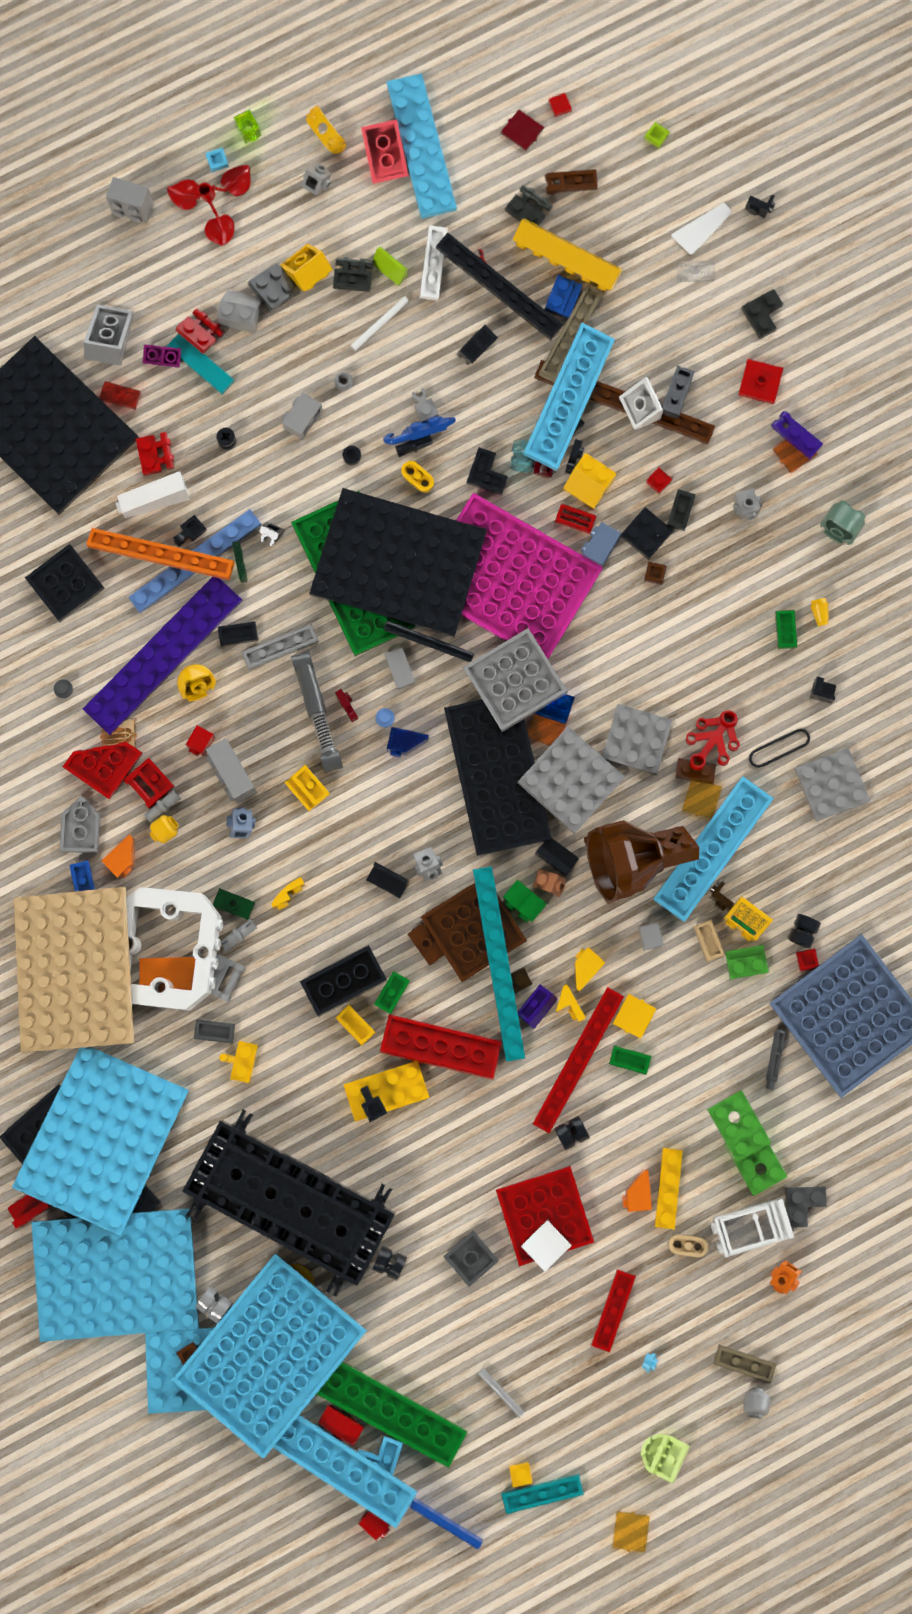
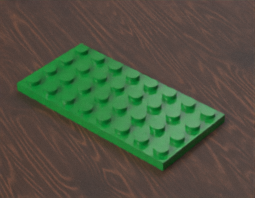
(360, 628)

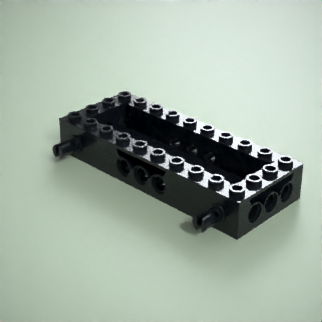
(296, 1187)

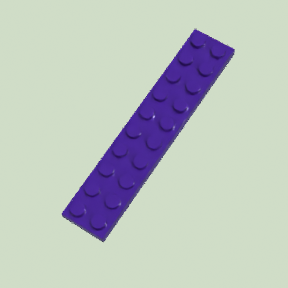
(162, 654)

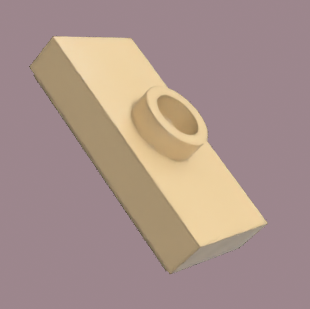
(709, 940)

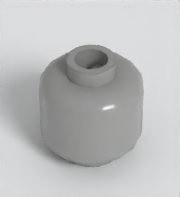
(756, 1403)

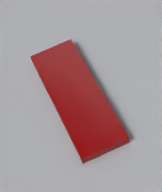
(440, 1047)

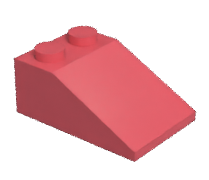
(384, 151)

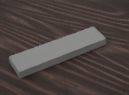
(280, 647)

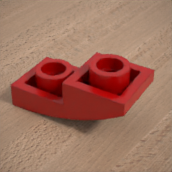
(340, 1425)

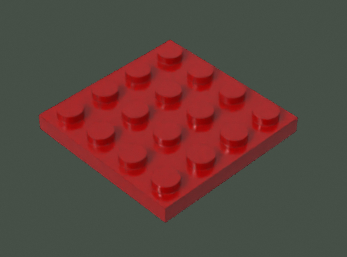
(544, 1198)

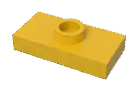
(355, 1025)

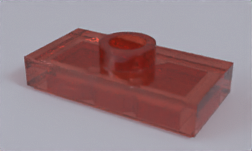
(120, 395)

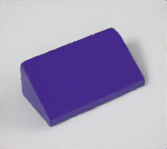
(537, 1006)

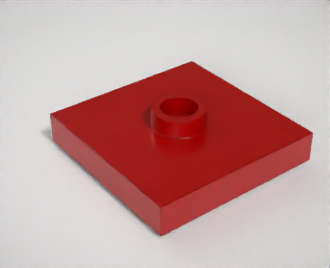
(760, 381)

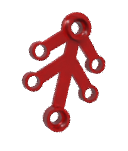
(714, 737)

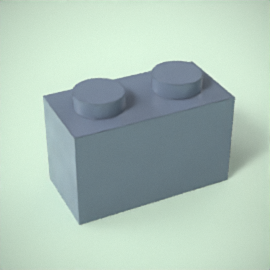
(601, 545)

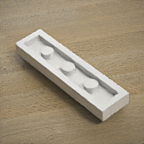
(432, 264)

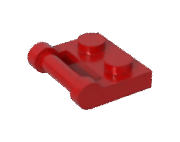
(153, 778)

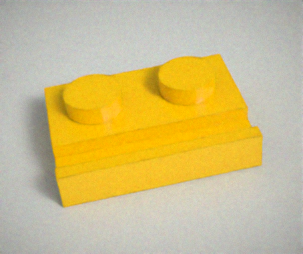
(307, 788)

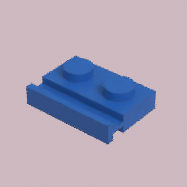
(563, 296)

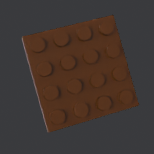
(460, 934)

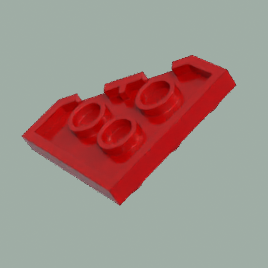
(103, 766)

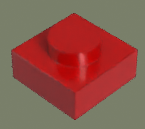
(659, 480)

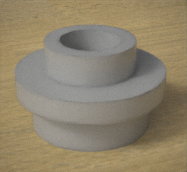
(343, 376)

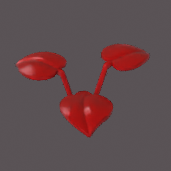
(186, 192)

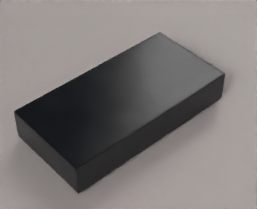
(238, 633)

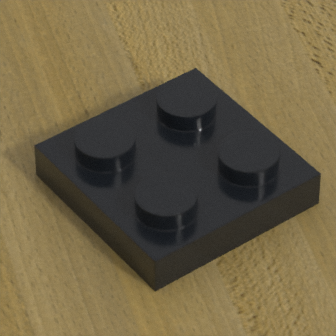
(646, 533)

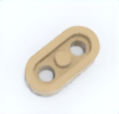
(687, 1245)

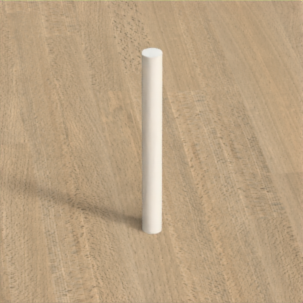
(378, 324)

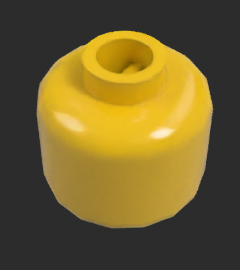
(164, 829)

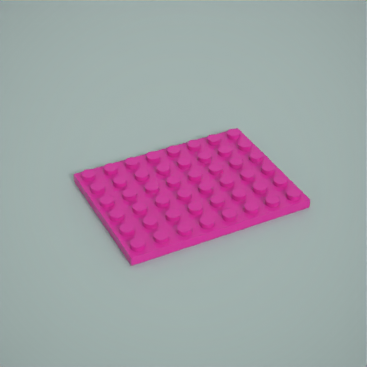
(524, 578)

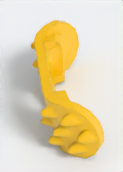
(330, 138)

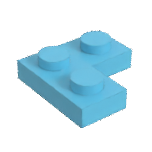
(387, 1455)

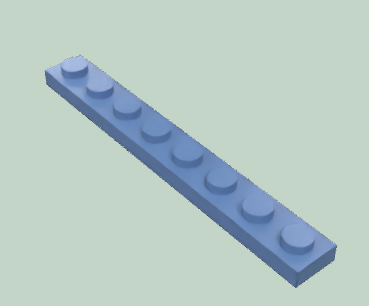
(213, 546)

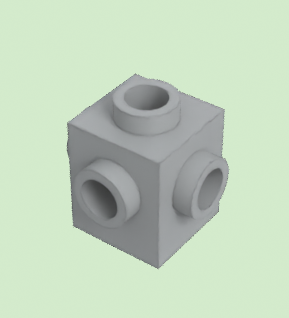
(316, 179)
(747, 504)
(428, 864)

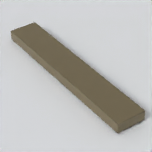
(581, 314)

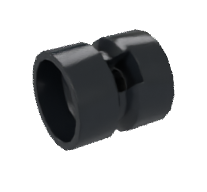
(804, 930)
(565, 1136)
(382, 1263)

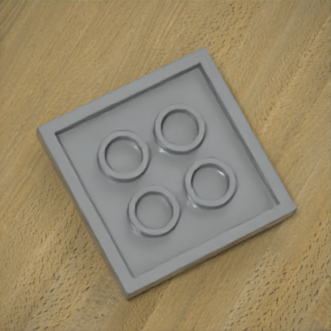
(637, 739)
(832, 784)

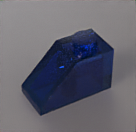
(405, 741)

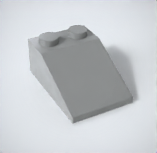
(108, 335)

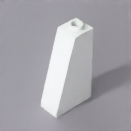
(153, 496)

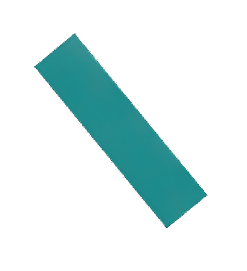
(202, 365)
(542, 1493)

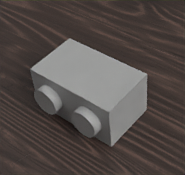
(301, 416)

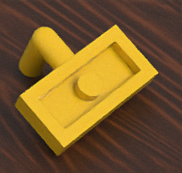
(242, 1062)

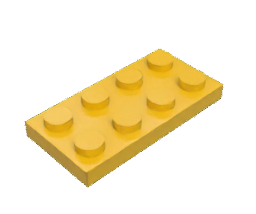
(395, 1088)

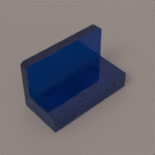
(558, 709)

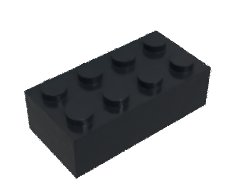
(343, 981)

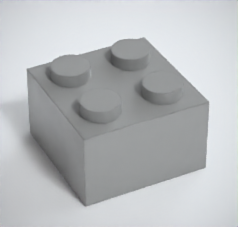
(129, 200)

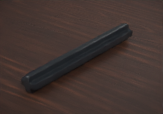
(428, 641)

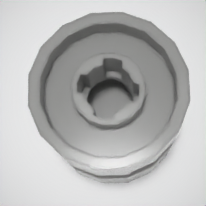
(213, 1304)

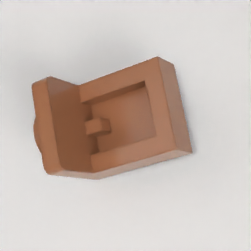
(549, 882)

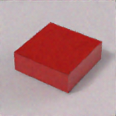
(560, 105)
(807, 959)

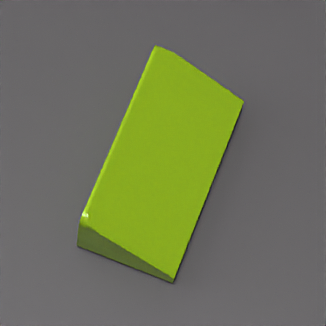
(389, 266)

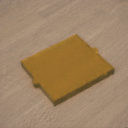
(702, 799)
(630, 1531)

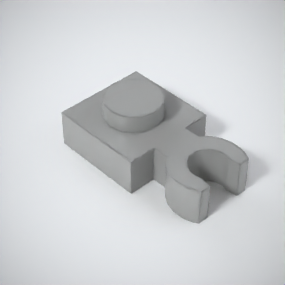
(424, 408)

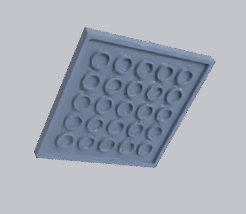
(848, 1015)

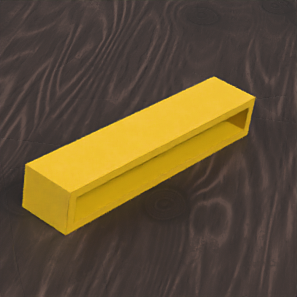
(567, 254)

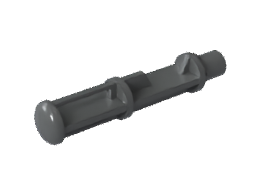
(775, 1058)

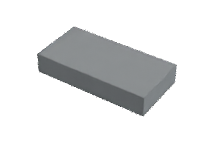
(399, 668)

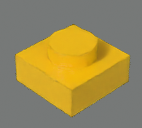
(520, 1474)

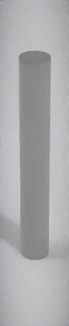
(501, 1393)

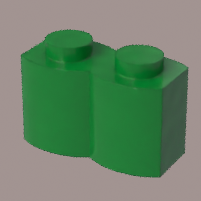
(524, 901)

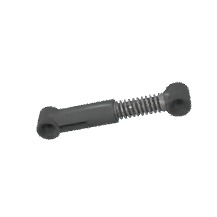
(316, 710)

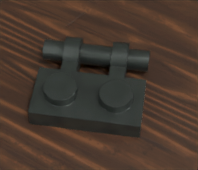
(521, 209)
(353, 279)

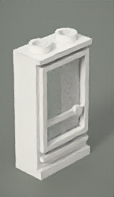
(752, 1227)

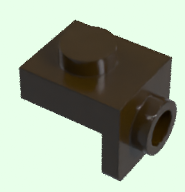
(722, 902)

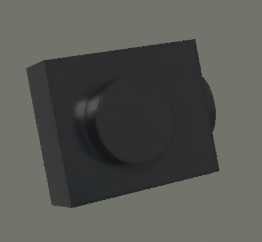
(758, 207)

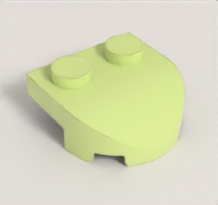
(664, 1456)

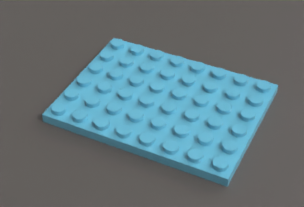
(100, 1139)
(113, 1283)
(269, 1355)

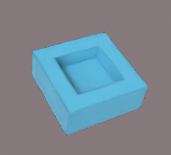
(217, 159)

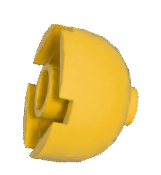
(195, 681)

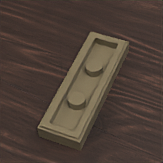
(744, 1363)

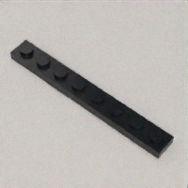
(499, 286)

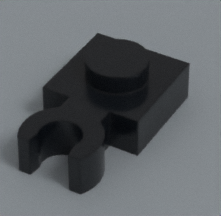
(577, 452)

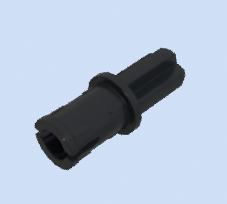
(413, 446)

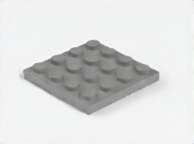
(515, 680)
(571, 780)

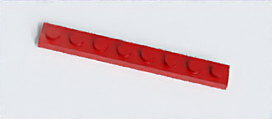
(578, 1060)

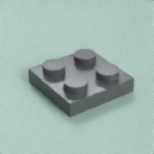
(274, 287)
(471, 1258)

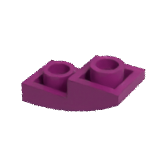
(161, 355)

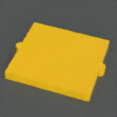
(634, 1016)

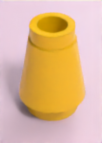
(820, 611)

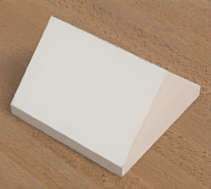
(641, 404)

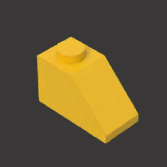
(586, 967)

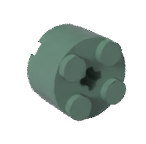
(843, 523)

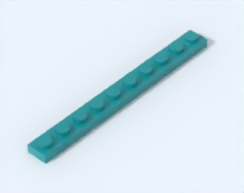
(498, 964)

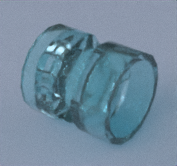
(519, 461)

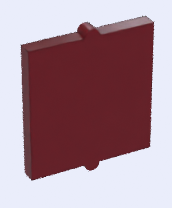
(522, 130)

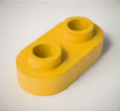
(419, 476)

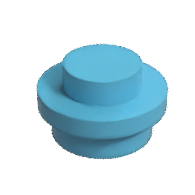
(650, 1362)

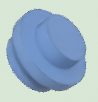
(385, 717)

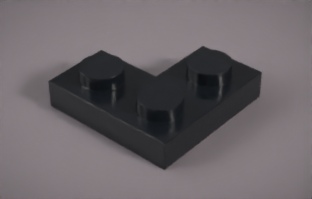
(481, 473)

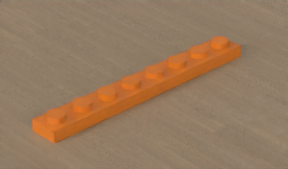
(160, 554)

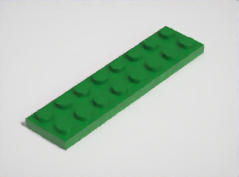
(393, 1413)

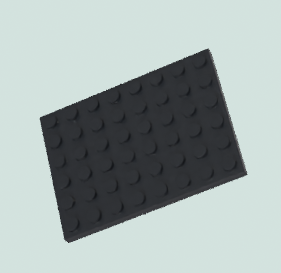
(55, 427)
(398, 562)

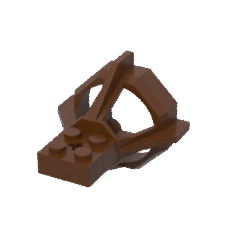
(628, 857)

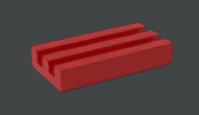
(573, 525)

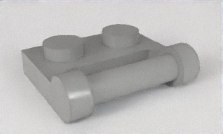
(219, 974)

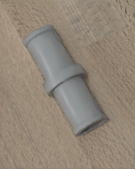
(162, 806)
(238, 935)

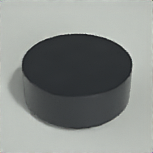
(351, 455)

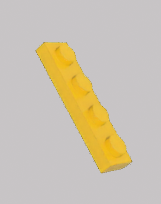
(668, 1188)

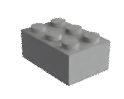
(230, 771)

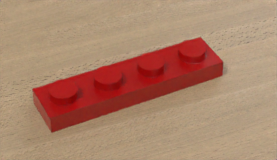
(613, 1310)

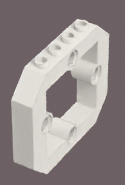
(208, 938)

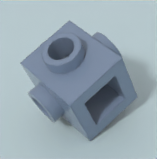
(240, 823)

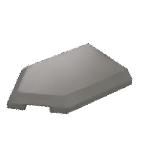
(80, 828)

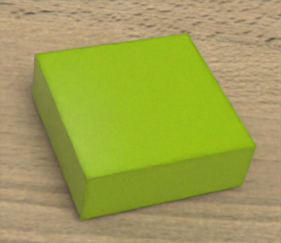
(656, 135)

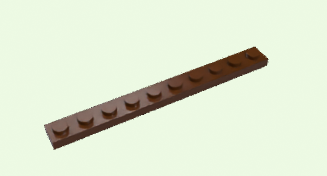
(684, 425)

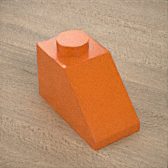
(121, 858)
(638, 1194)

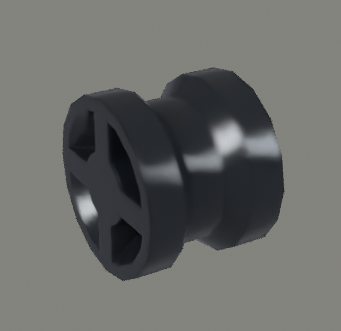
(226, 442)

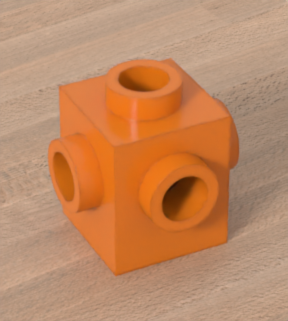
(785, 1278)

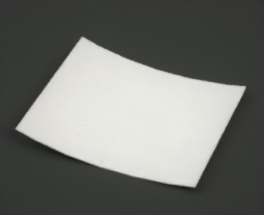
(546, 1245)

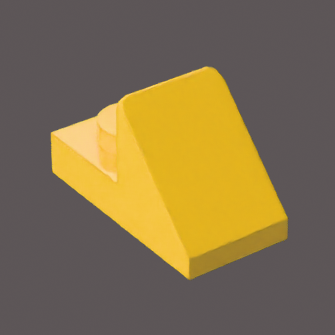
(567, 999)

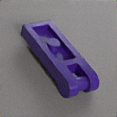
(797, 435)

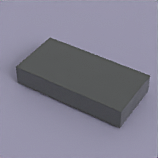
(214, 1031)

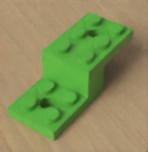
(747, 1142)

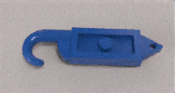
(419, 430)

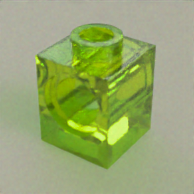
(247, 119)

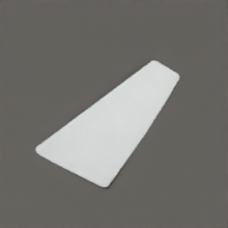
(699, 230)

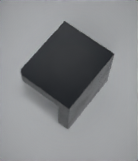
(823, 691)

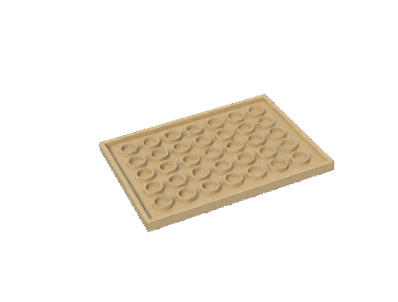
(73, 970)

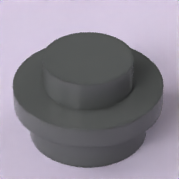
(63, 688)

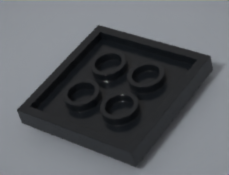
(64, 583)

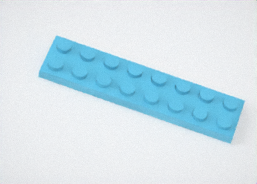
(421, 146)
(568, 396)
(717, 845)
(346, 1470)

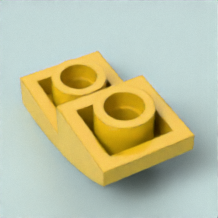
(282, 899)

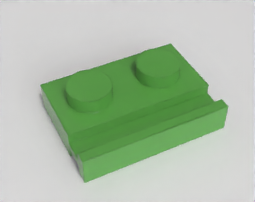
(746, 962)

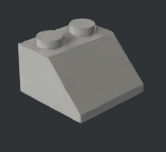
(239, 311)

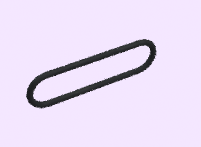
(787, 753)

